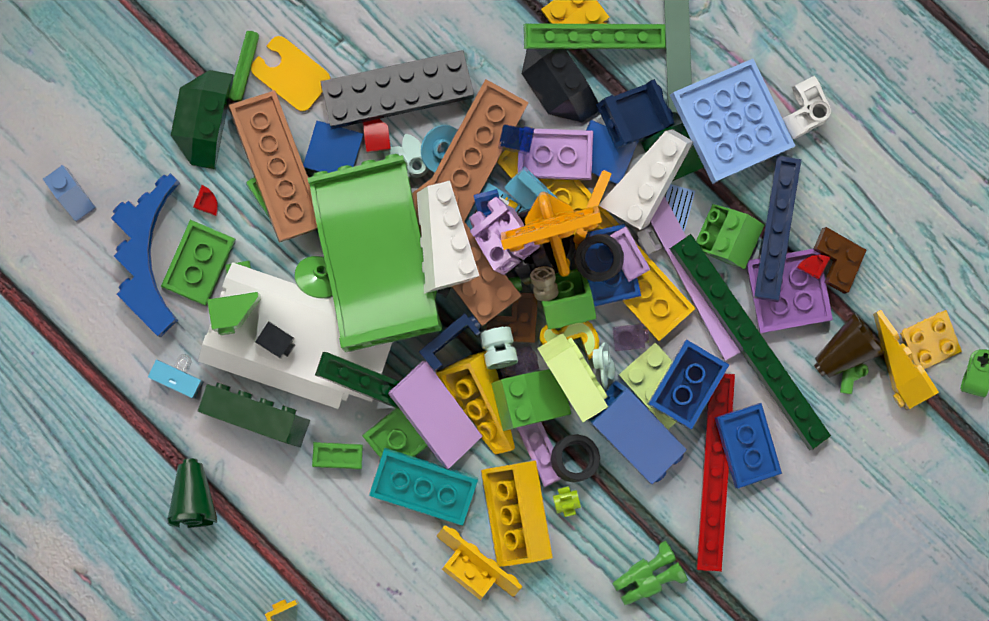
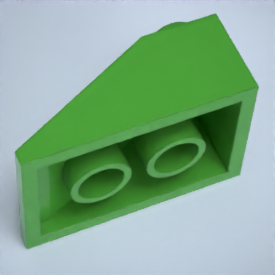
(529, 399)

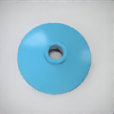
(439, 135)

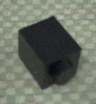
(276, 340)

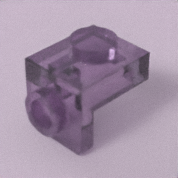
(630, 337)
(526, 363)

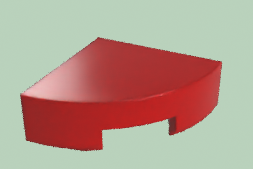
(206, 201)
(814, 265)

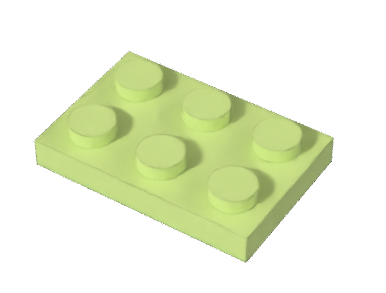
(645, 375)

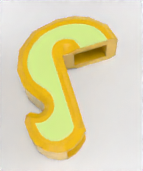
(578, 330)

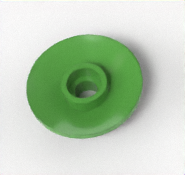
(311, 281)

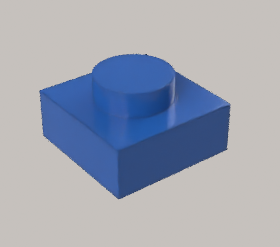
(482, 200)

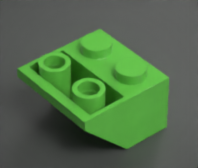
(729, 235)

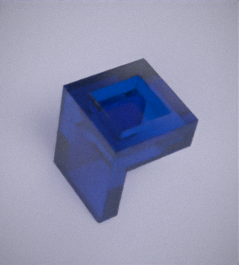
(516, 139)

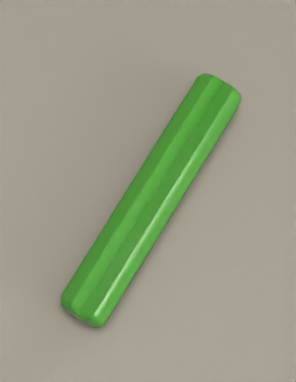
(244, 66)

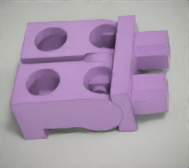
(488, 235)

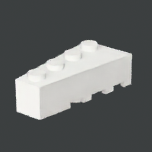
(645, 185)
(443, 239)

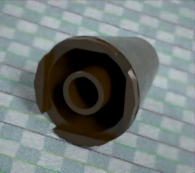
(848, 348)

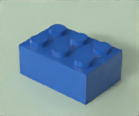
(688, 384)

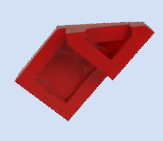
(376, 136)

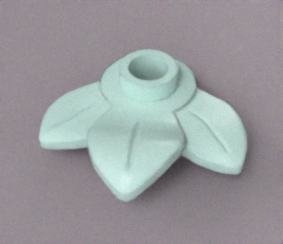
(412, 152)
(603, 361)

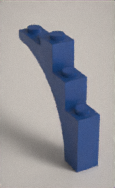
(135, 255)

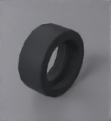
(618, 258)
(591, 449)

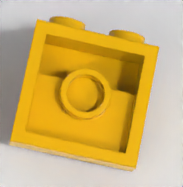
(575, 12)

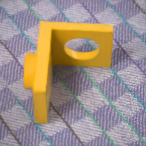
(279, 607)

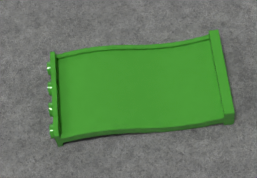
(373, 253)

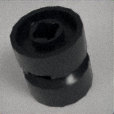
(539, 258)

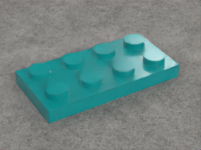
(423, 486)

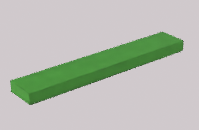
(594, 36)

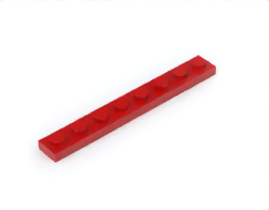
(714, 481)

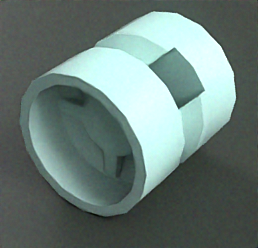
(498, 339)

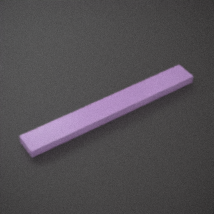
(669, 234)

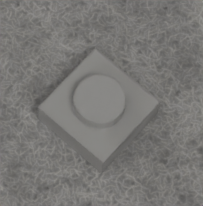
(649, 240)

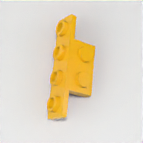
(474, 569)

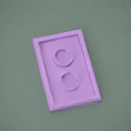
(559, 154)

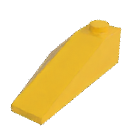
(907, 379)

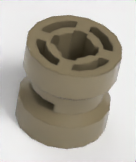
(544, 283)

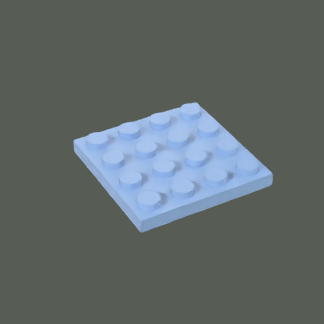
(732, 120)

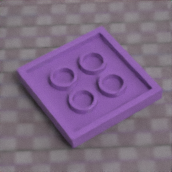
(801, 298)

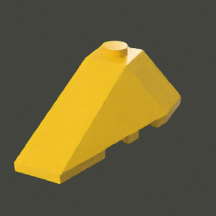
(472, 389)

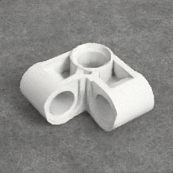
(809, 96)

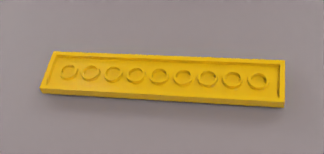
(660, 303)

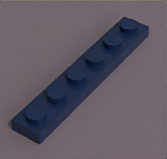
(777, 229)

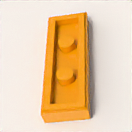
(593, 201)

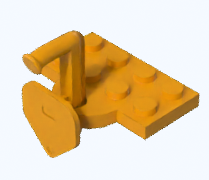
(550, 222)

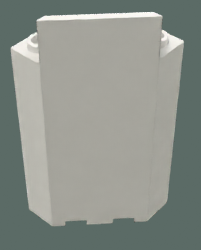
(306, 319)

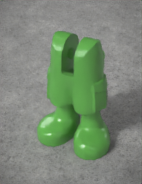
(645, 581)

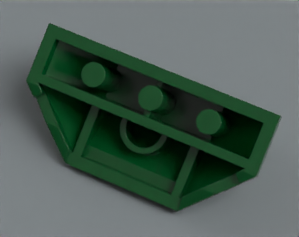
(202, 117)

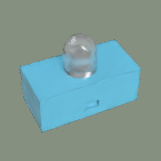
(177, 376)

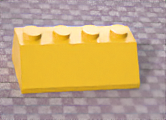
(516, 514)

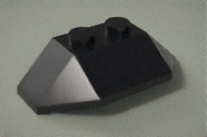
(559, 84)

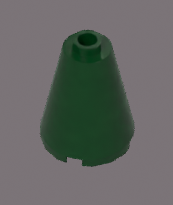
(191, 497)

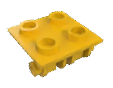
(931, 340)

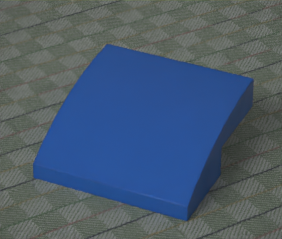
(605, 154)

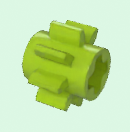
(566, 501)

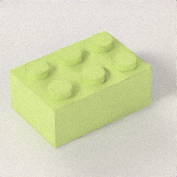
(574, 376)

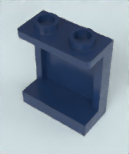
(635, 114)
(446, 337)

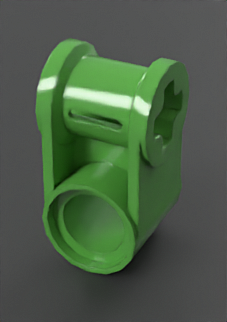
(976, 377)

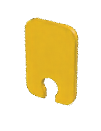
(295, 77)

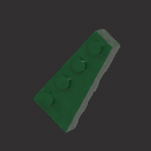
(254, 415)

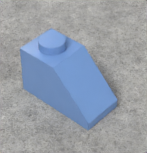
(69, 192)

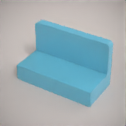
(526, 188)

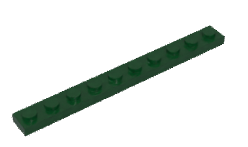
(750, 342)

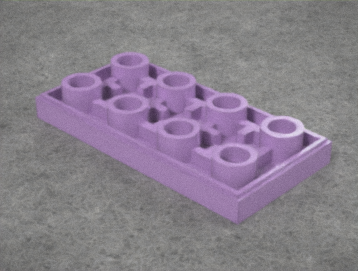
(435, 414)

